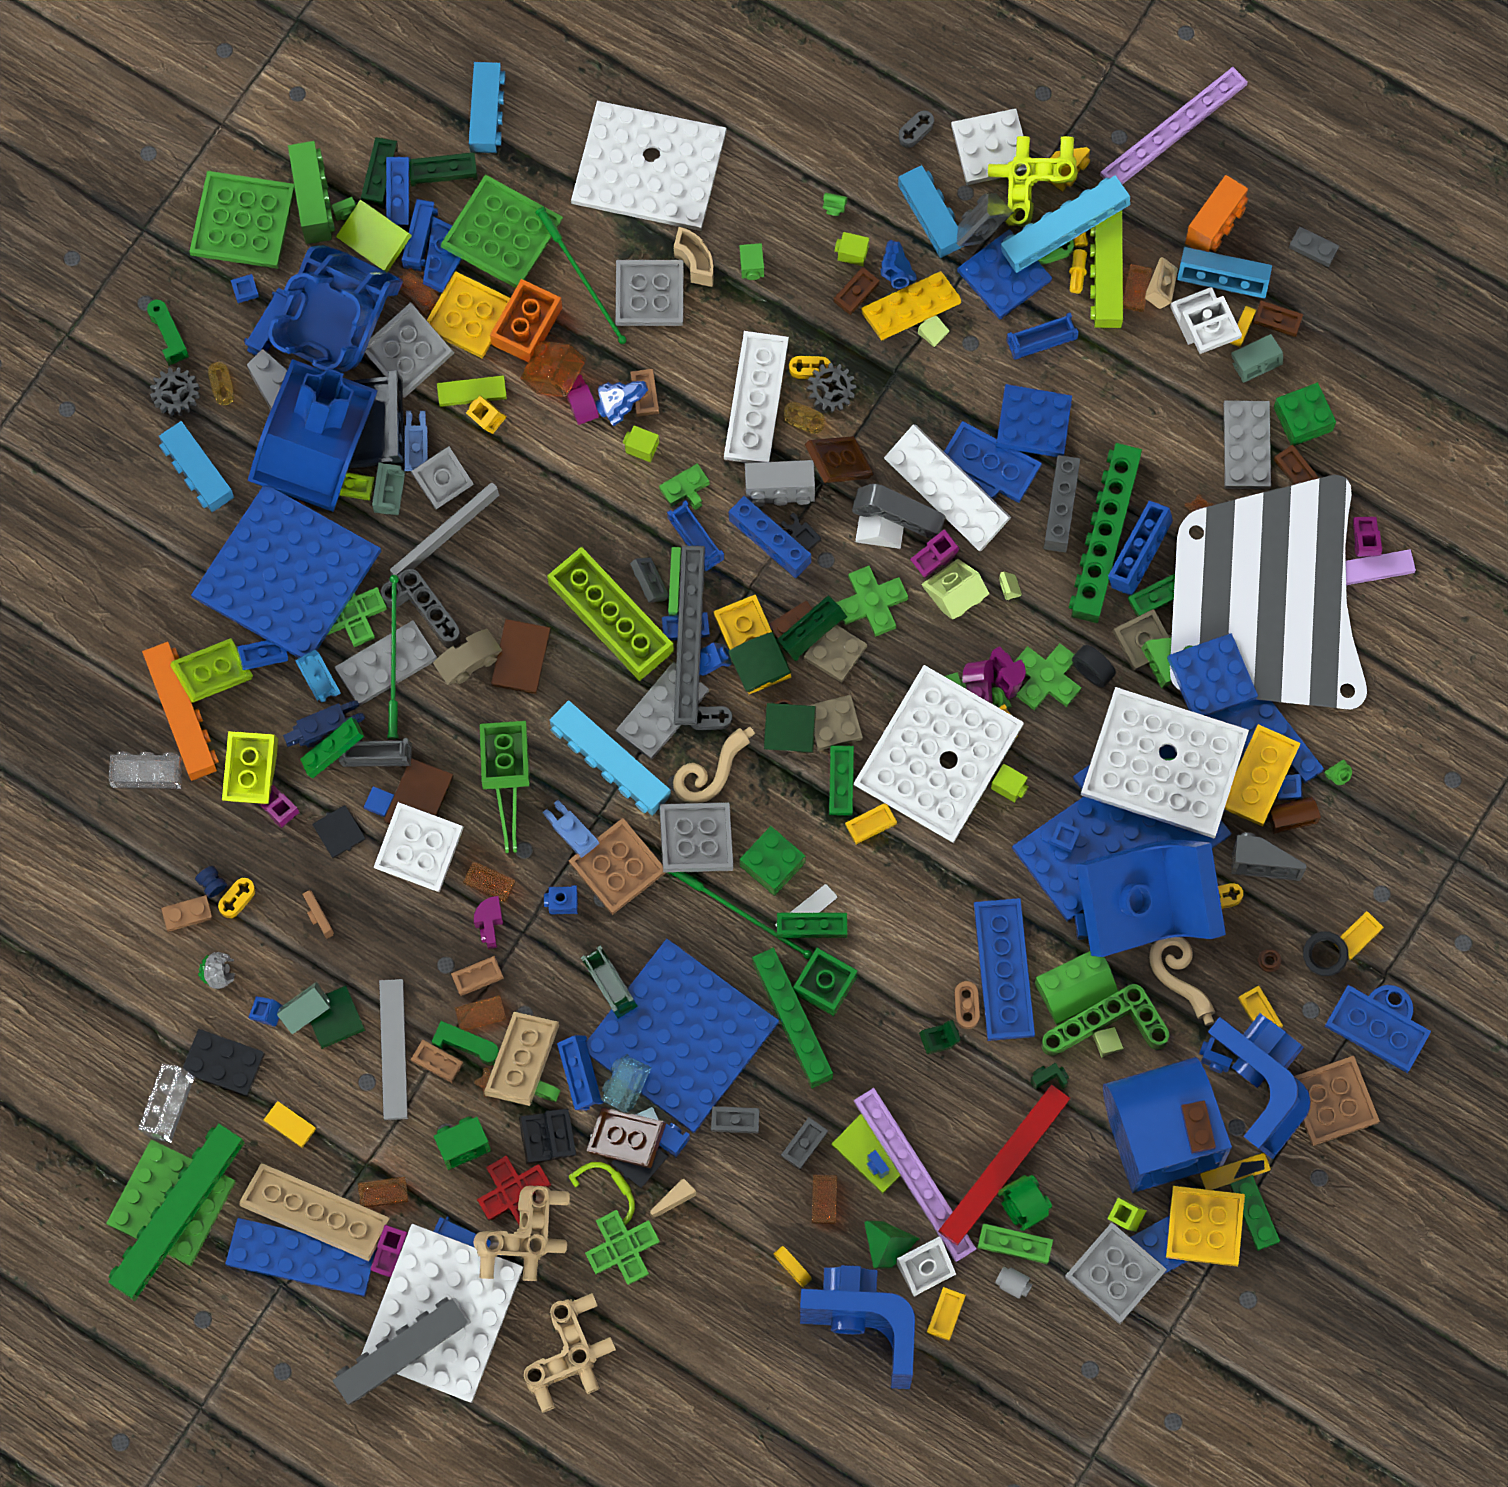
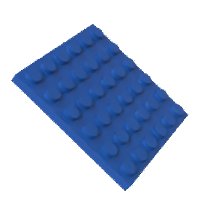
(286, 572)
(687, 1029)

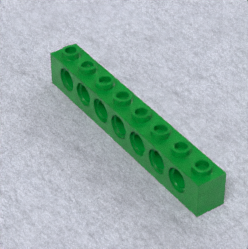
(1128, 458)

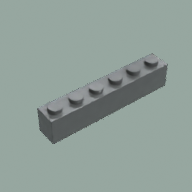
(400, 1351)

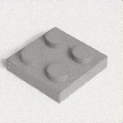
(442, 477)

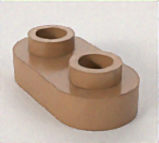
(967, 1005)

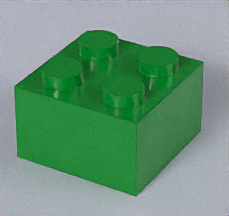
(1304, 414)
(772, 860)
(825, 982)
(462, 1142)

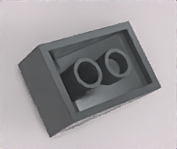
(982, 220)
(1262, 859)

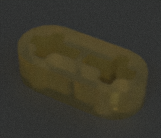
(226, 382)
(802, 422)

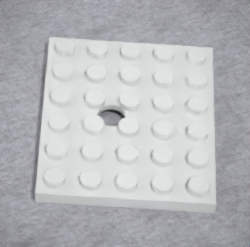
(665, 191)
(906, 760)
(1180, 791)
(424, 1275)

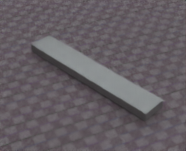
(447, 530)
(393, 1049)

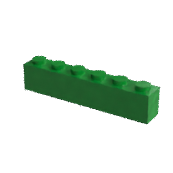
(792, 1018)

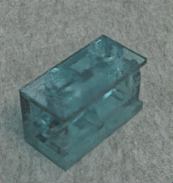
(625, 1083)

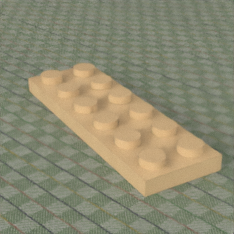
(314, 1211)

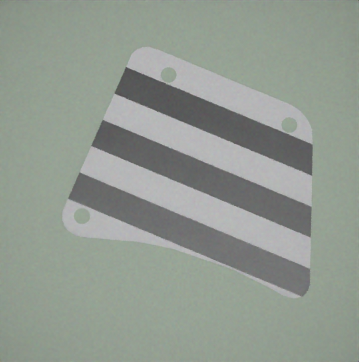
(1278, 584)

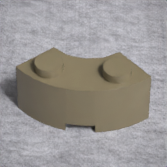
(459, 663)

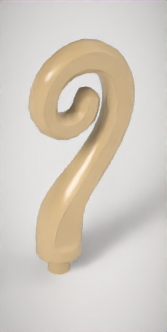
(731, 747)
(1199, 1001)

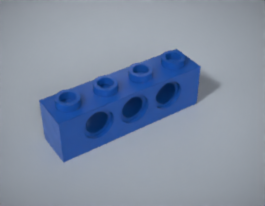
(769, 537)
(1140, 548)

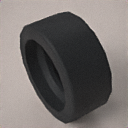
(1093, 666)
(1313, 940)

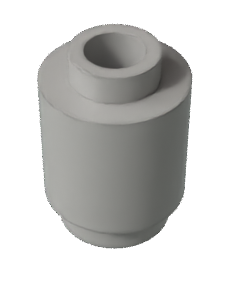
(1014, 1282)

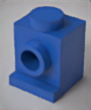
(567, 906)
(673, 1140)

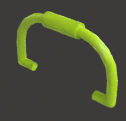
(618, 1179)

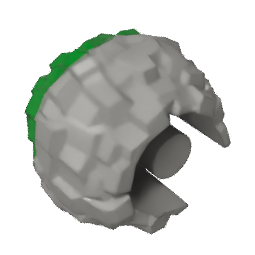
(214, 970)

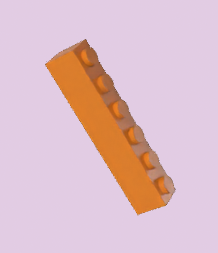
(180, 713)

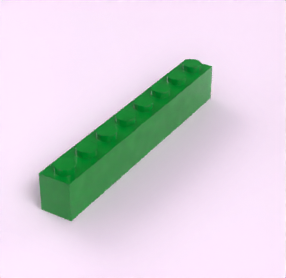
(176, 1212)

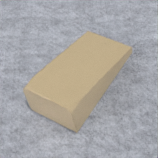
(1162, 284)
(677, 1195)

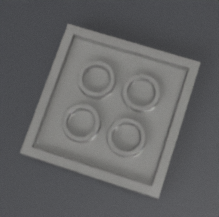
(649, 292)
(409, 347)
(696, 837)
(1115, 1273)

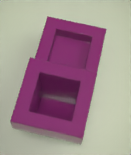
(582, 402)
(1366, 537)
(937, 552)
(1009, 673)
(979, 677)
(280, 808)
(486, 916)
(388, 1250)

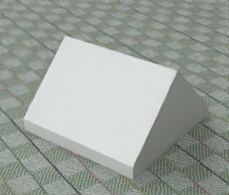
(879, 531)
(926, 1266)

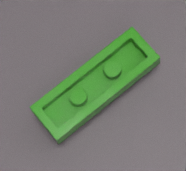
(674, 581)
(1015, 1243)

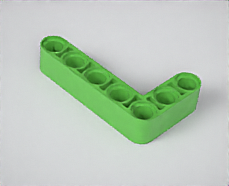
(1106, 1018)

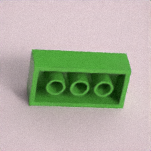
(311, 192)

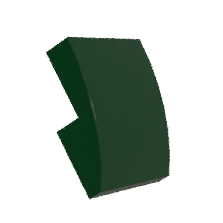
(759, 661)
(790, 727)
(339, 1020)

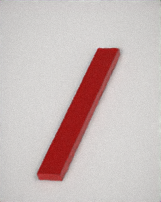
(1004, 1165)

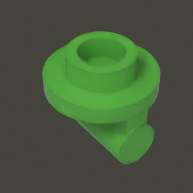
(834, 204)
(999, 698)
(1339, 773)

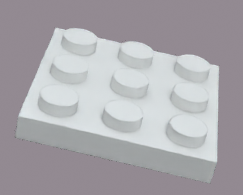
(985, 142)
(418, 847)

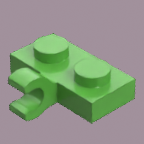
(685, 486)

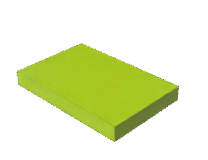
(373, 236)
(210, 670)
(855, 1146)

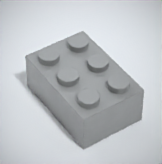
(780, 482)

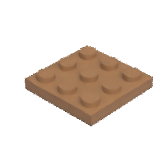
(618, 866)
(1337, 1101)

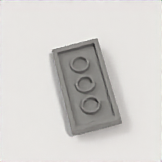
(1247, 445)
(370, 670)
(652, 719)

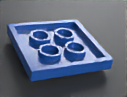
(997, 281)
(1034, 421)
(1212, 676)

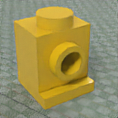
(486, 414)

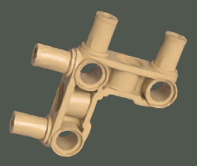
(532, 1226)
(563, 1365)

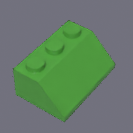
(1076, 986)

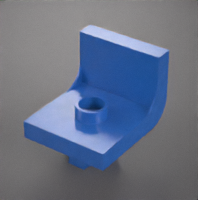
(311, 434)
(1150, 895)
(1266, 1054)
(852, 1303)

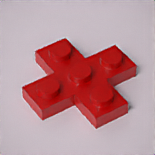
(508, 1188)

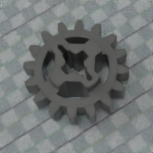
(822, 384)
(164, 393)

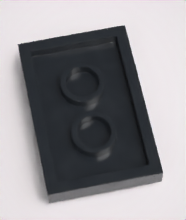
(223, 1062)

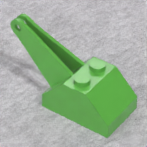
(505, 765)

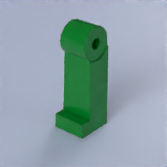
(175, 348)
(466, 1042)

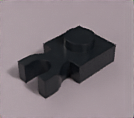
(802, 533)

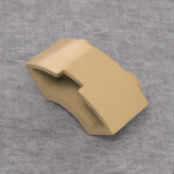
(695, 255)

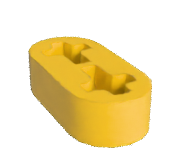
(1244, 324)
(810, 364)
(232, 894)
(1227, 901)
(792, 1266)

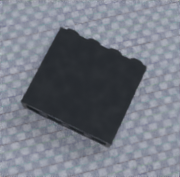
(383, 433)

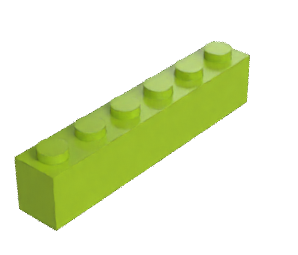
(1107, 273)

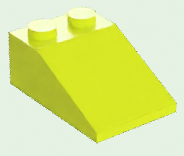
(249, 767)

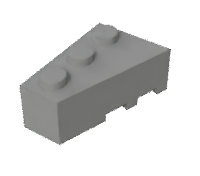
(267, 376)

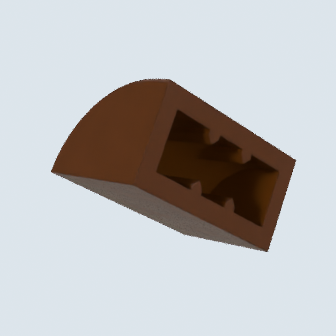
(1294, 814)

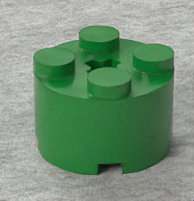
(1025, 1202)

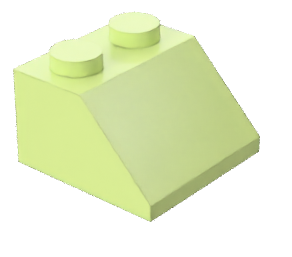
(956, 588)

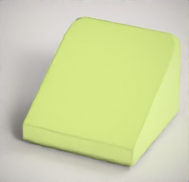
(933, 330)
(1009, 585)
(1107, 1041)

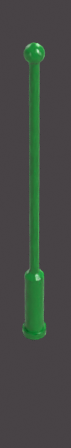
(541, 212)
(393, 704)
(699, 886)

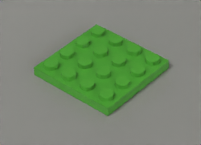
(242, 219)
(500, 232)
(146, 1190)

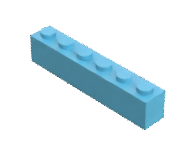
(1065, 223)
(610, 758)

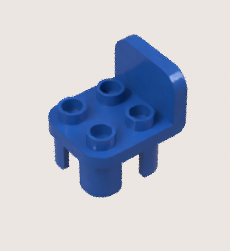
(332, 308)

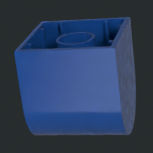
(1151, 1127)

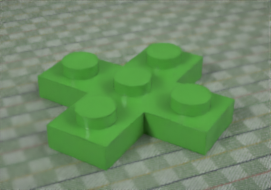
(873, 600)
(355, 616)
(1047, 677)
(622, 1247)

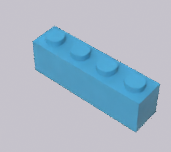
(485, 107)
(930, 210)
(1224, 272)
(196, 467)

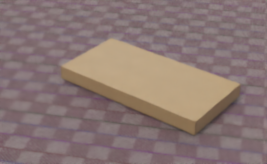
(521, 1058)

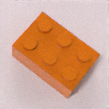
(1217, 215)
(525, 320)

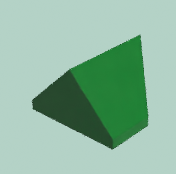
(887, 1243)

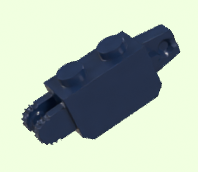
(318, 726)

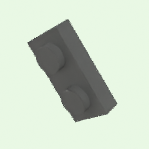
(1314, 246)
(649, 580)
(735, 1119)
(804, 1143)

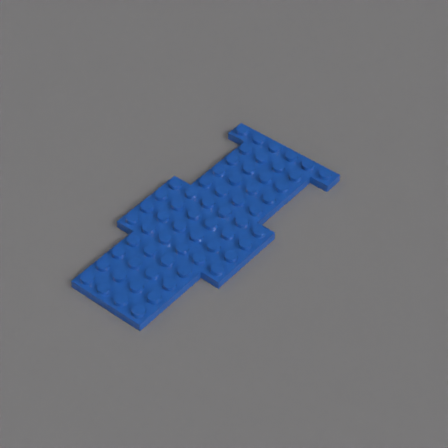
(1114, 829)

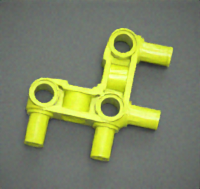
(1037, 170)

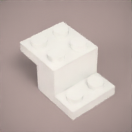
(1205, 320)

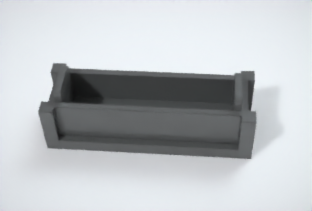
(378, 754)

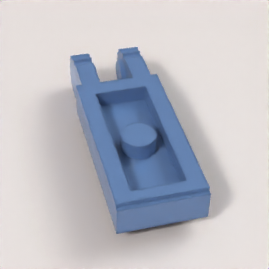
(415, 442)
(572, 830)

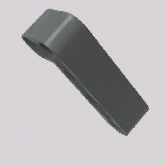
(902, 510)
(426, 609)

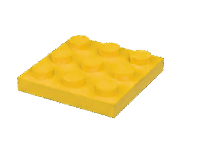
(467, 314)
(1205, 1226)

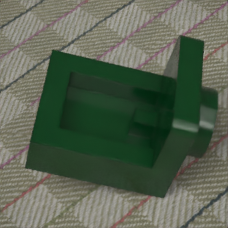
(940, 1037)
(1044, 1075)

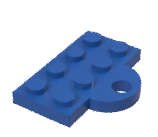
(990, 466)
(1380, 1025)

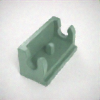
(1257, 358)
(388, 489)
(304, 1008)

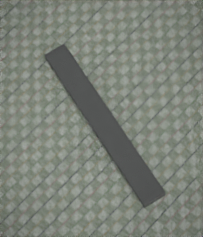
(689, 635)

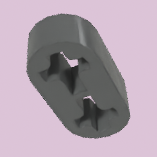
(919, 132)
(713, 724)

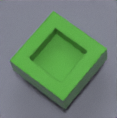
(343, 208)

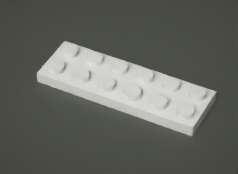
(756, 398)
(947, 487)

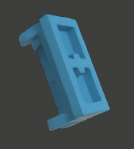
(317, 676)

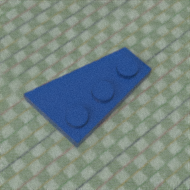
(439, 262)

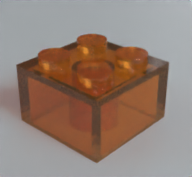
(553, 368)

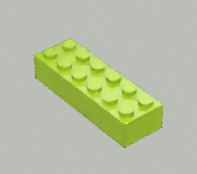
(610, 613)

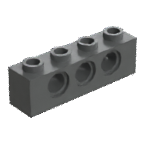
(1061, 503)

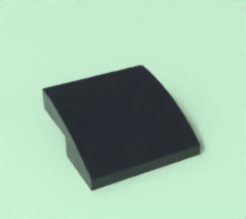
(547, 1136)

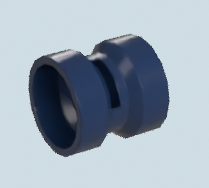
(211, 882)

